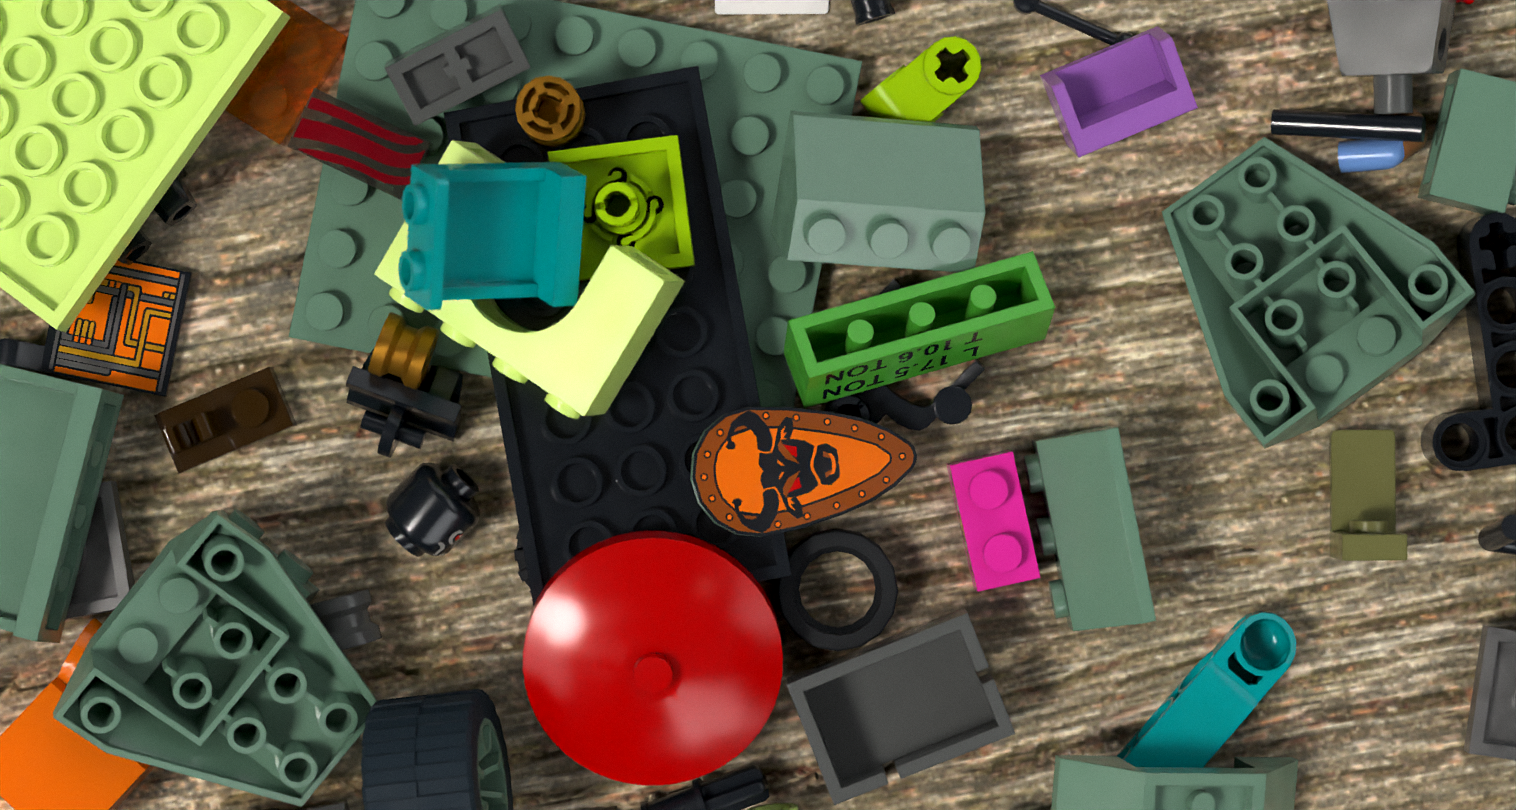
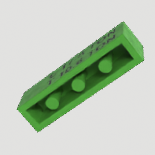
(918, 329)

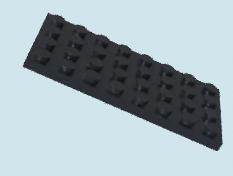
(633, 464)

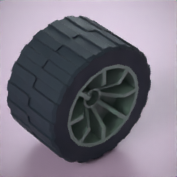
(435, 754)

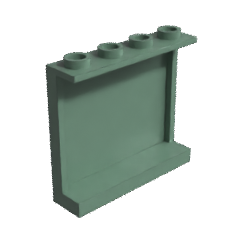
(50, 478)

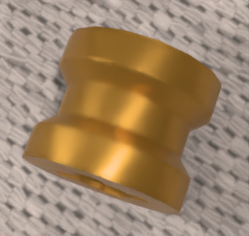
(403, 350)

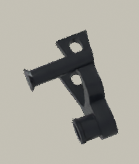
(950, 404)

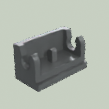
(457, 65)

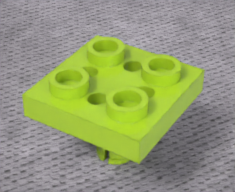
(621, 207)

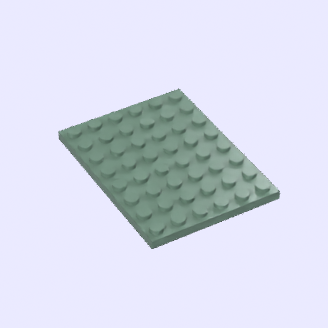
(748, 106)

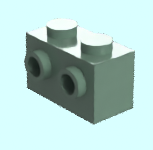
(1473, 145)

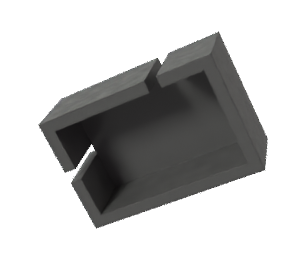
(899, 702)

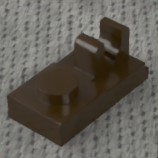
(225, 419)

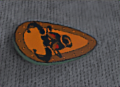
(793, 467)

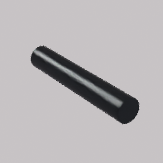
(1348, 125)

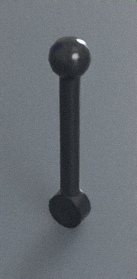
(1072, 21)

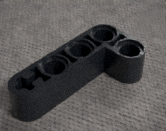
(1488, 343)

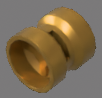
(556, 121)

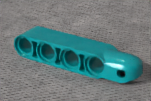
(1215, 695)

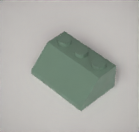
(880, 192)
(1090, 529)

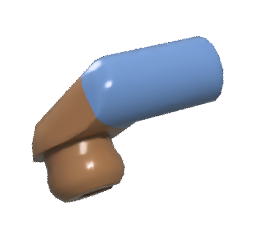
(1376, 154)

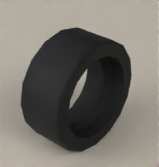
(876, 617)

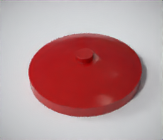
(652, 658)

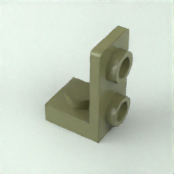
(1364, 496)

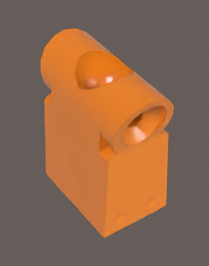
(55, 767)

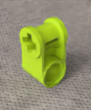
(915, 90)

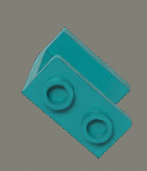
(492, 232)

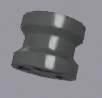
(348, 619)

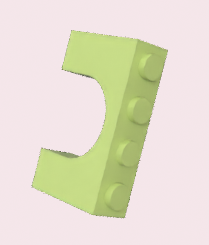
(585, 353)

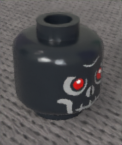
(432, 509)

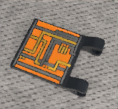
(120, 336)

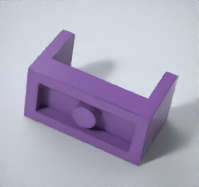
(1119, 91)

